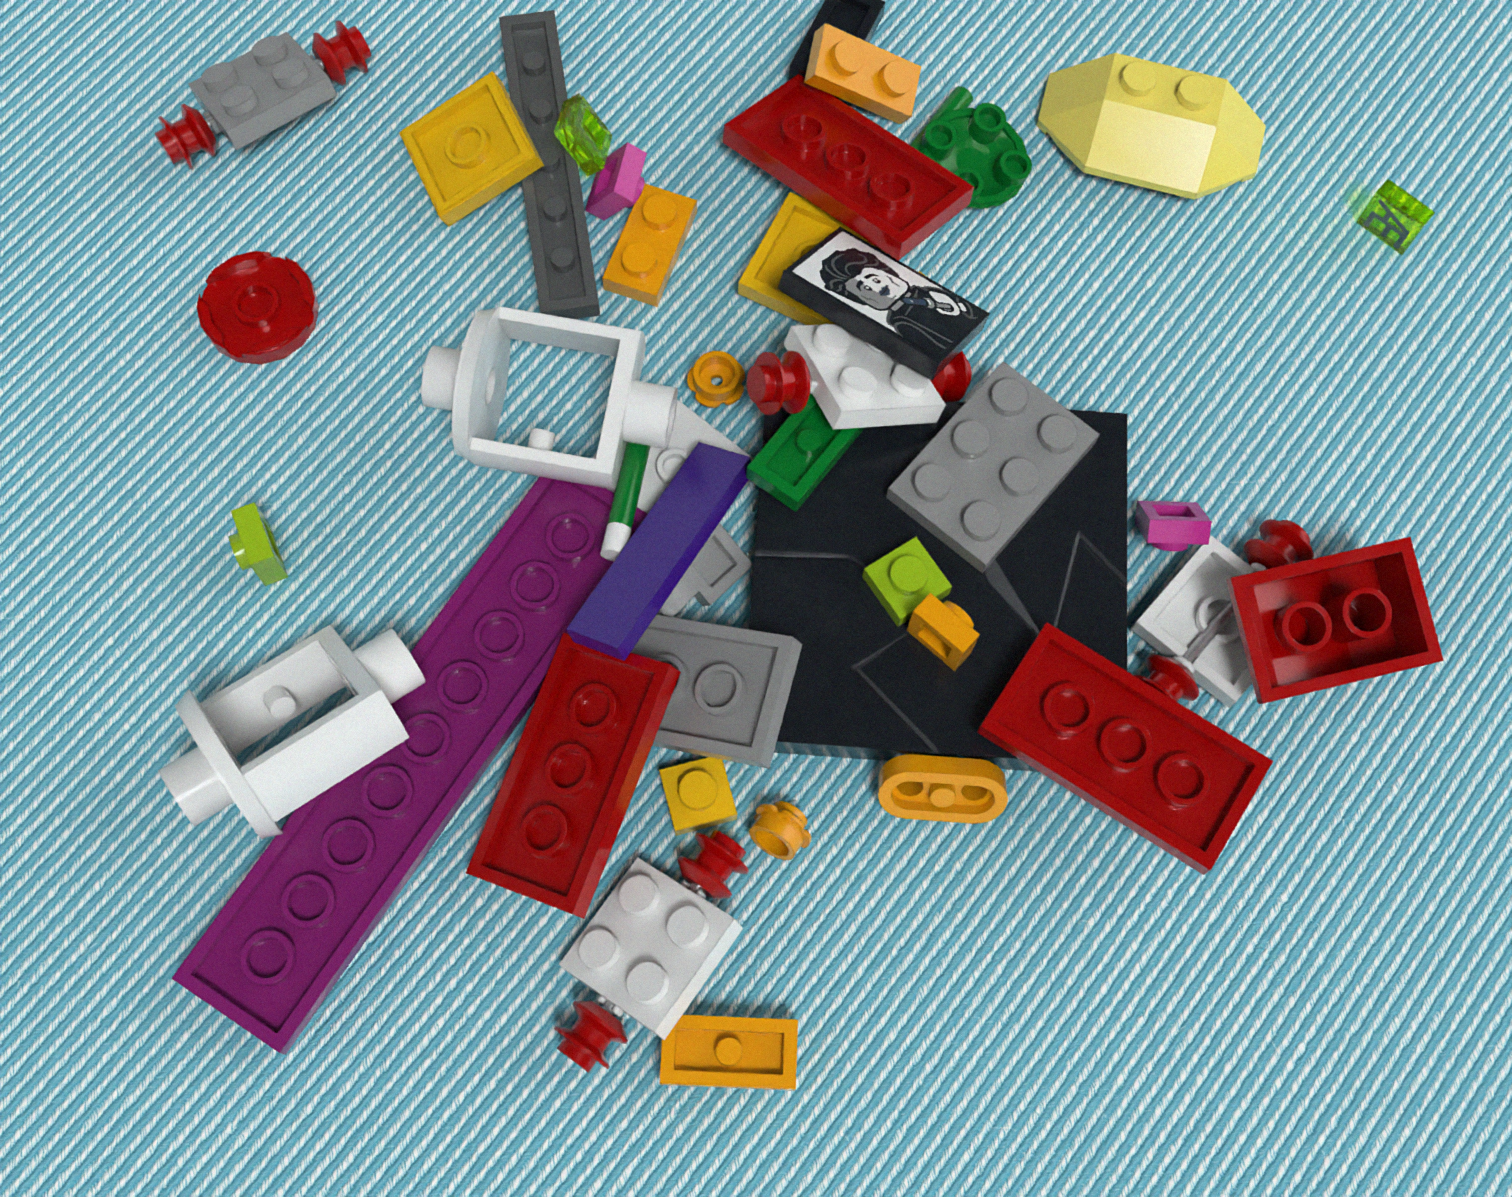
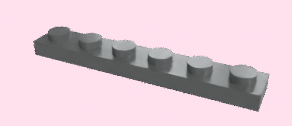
(554, 191)

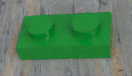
(800, 455)

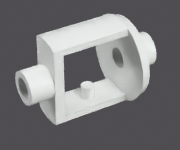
(475, 384)
(312, 758)

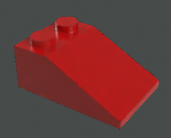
(1334, 620)

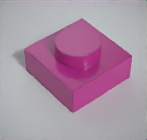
(618, 183)
(1172, 524)

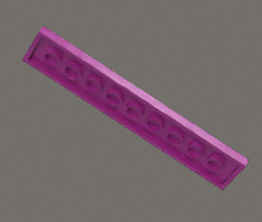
(360, 841)

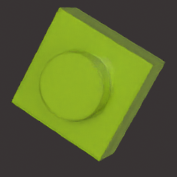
(255, 545)
(905, 579)

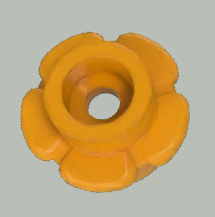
(715, 365)
(780, 830)

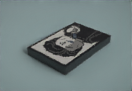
(884, 302)

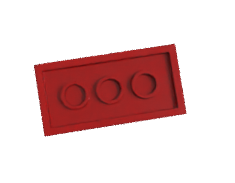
(848, 166)
(1126, 748)
(573, 775)

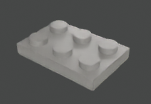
(992, 466)
(727, 689)

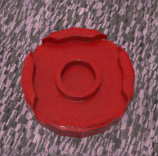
(258, 307)

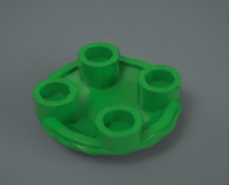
(981, 151)

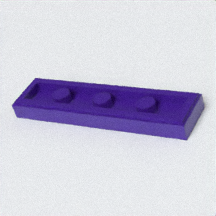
(660, 551)

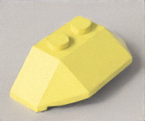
(1152, 125)

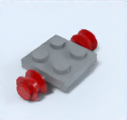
(262, 91)

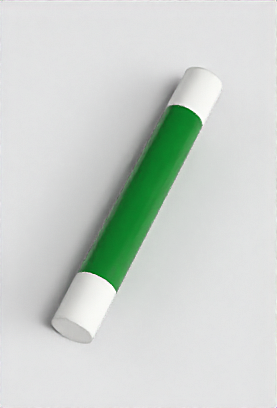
(625, 500)

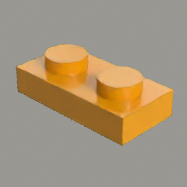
(862, 74)
(650, 245)
(730, 1053)

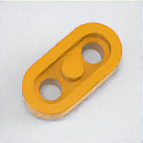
(942, 789)

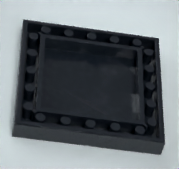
(873, 685)

